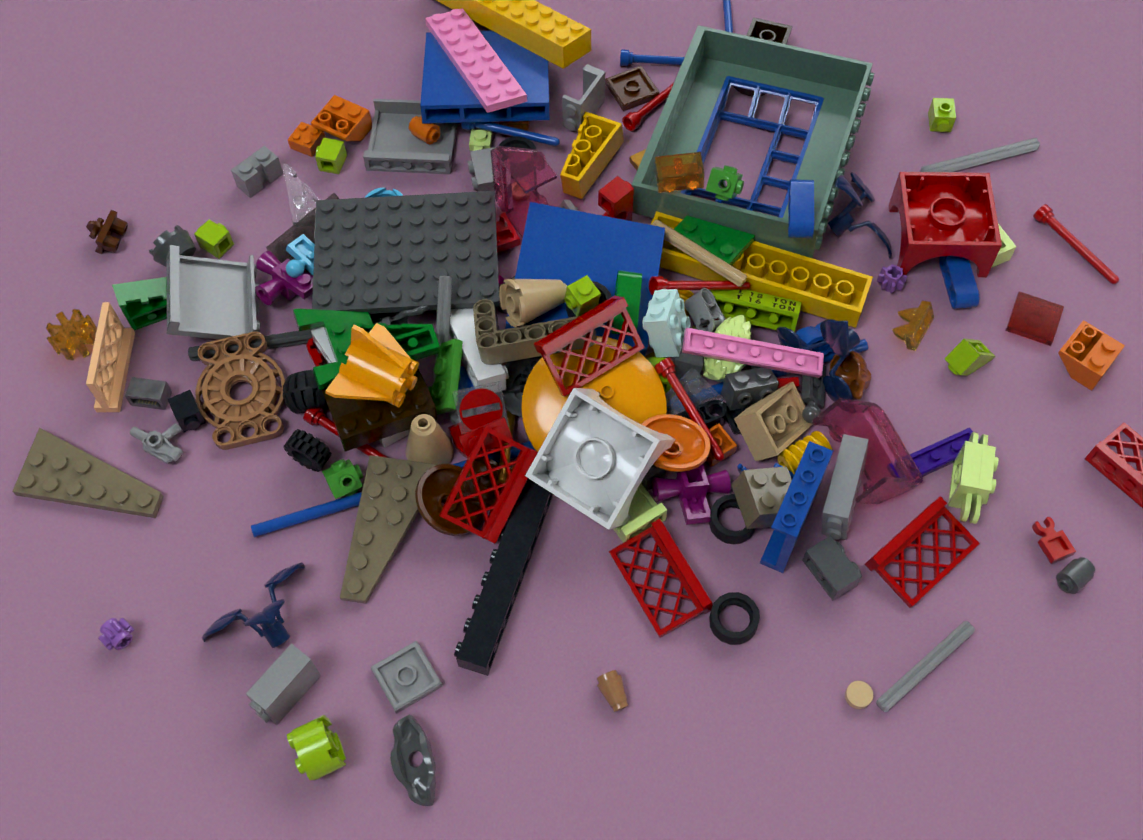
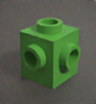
(717, 185)
(343, 478)

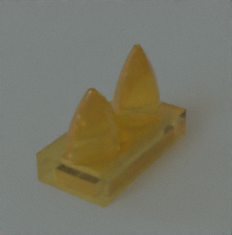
(919, 322)

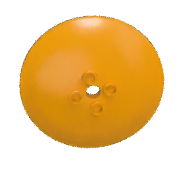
(628, 387)

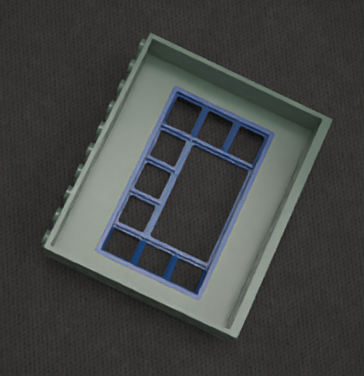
(697, 106)

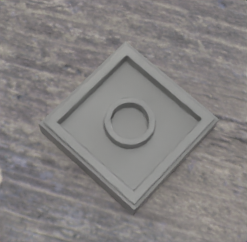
(406, 676)

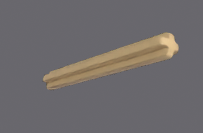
(702, 255)

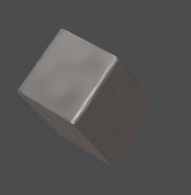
(148, 393)

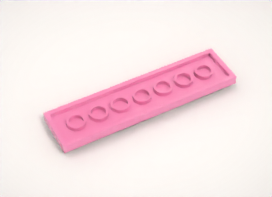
(476, 60)

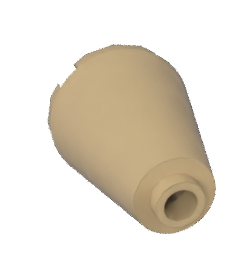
(530, 298)
(428, 442)

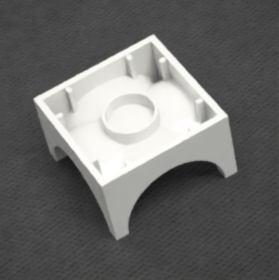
(596, 458)

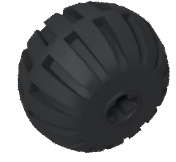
(302, 392)

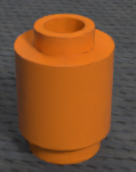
(426, 132)

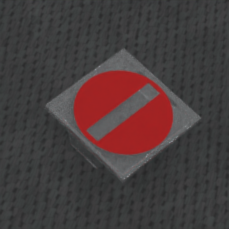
(479, 406)

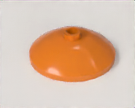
(690, 443)

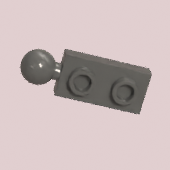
(813, 394)

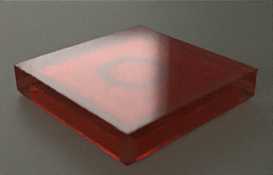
(1034, 318)

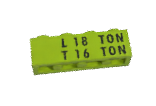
(758, 308)

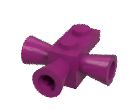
(281, 281)
(691, 490)

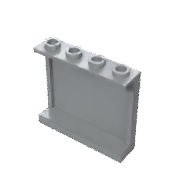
(397, 150)
(210, 296)

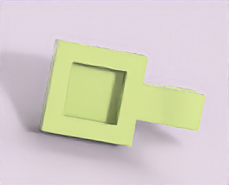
(480, 139)

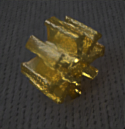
(72, 334)

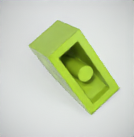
(968, 357)

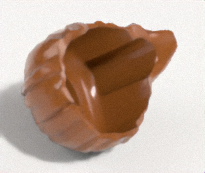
(853, 372)

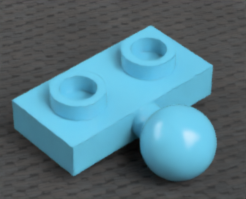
(303, 251)

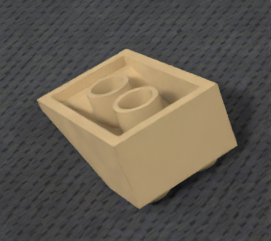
(773, 422)

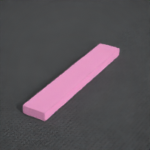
(752, 352)

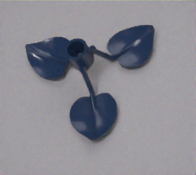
(844, 219)
(840, 340)
(271, 627)

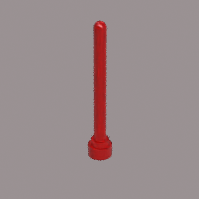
(632, 120)
(1045, 215)
(659, 283)
(666, 369)
(317, 417)

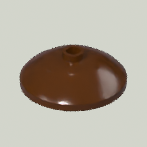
(433, 490)

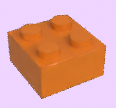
(306, 139)
(724, 441)

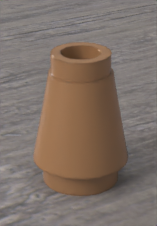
(613, 690)

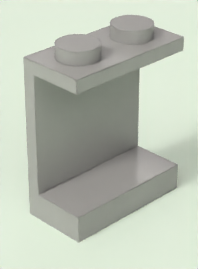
(590, 102)

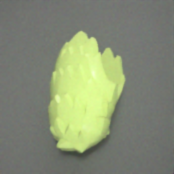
(715, 368)

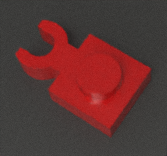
(1054, 544)

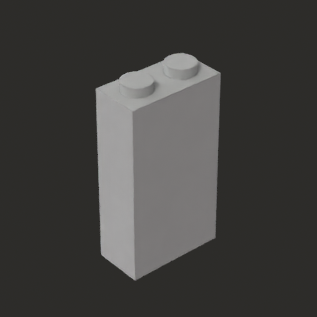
(844, 487)

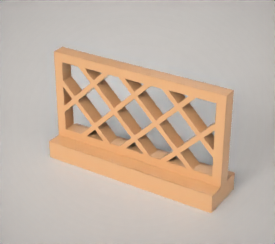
(109, 361)

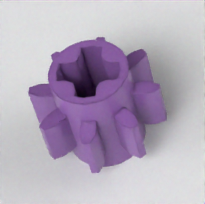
(891, 278)
(116, 634)

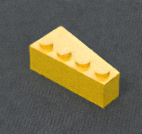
(590, 153)

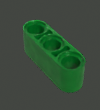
(628, 286)

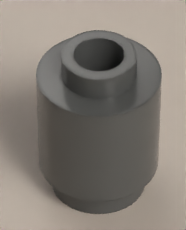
(1075, 575)

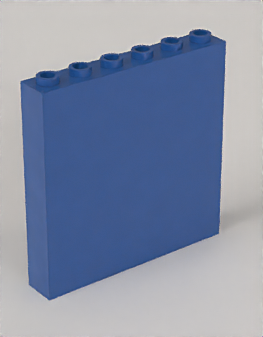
(450, 99)
(577, 244)

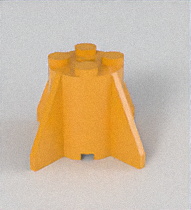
(374, 368)

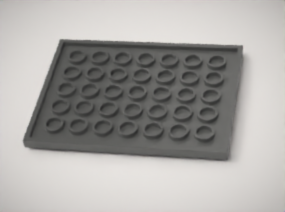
(395, 248)

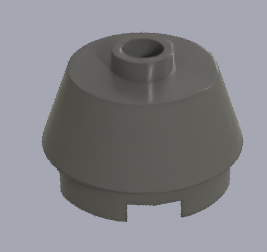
(178, 238)

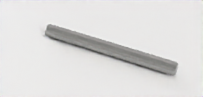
(983, 156)

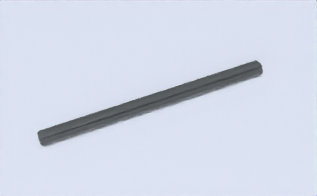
(273, 341)

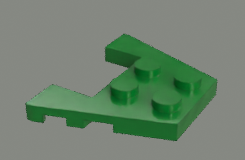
(338, 331)

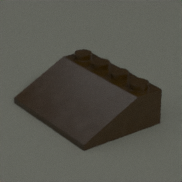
(371, 420)

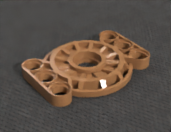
(224, 372)

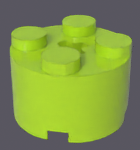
(317, 748)

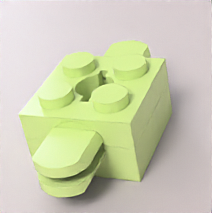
(973, 477)

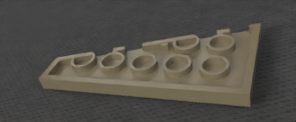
(73, 477)
(381, 522)

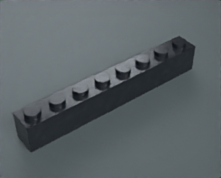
(503, 580)

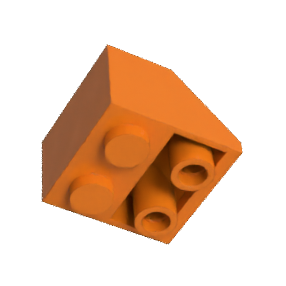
(343, 119)
(1089, 354)

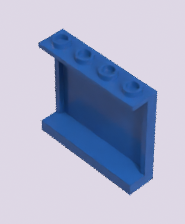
(796, 506)

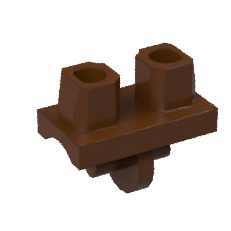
(104, 232)

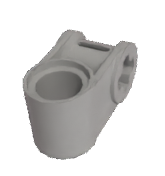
(704, 310)

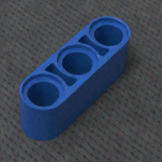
(801, 209)
(959, 281)

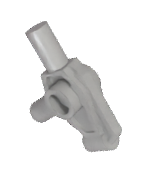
(158, 444)

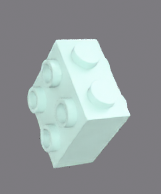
(666, 323)

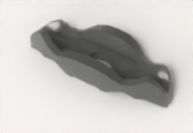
(419, 780)

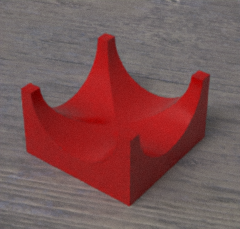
(946, 218)

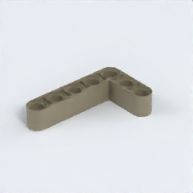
(513, 343)

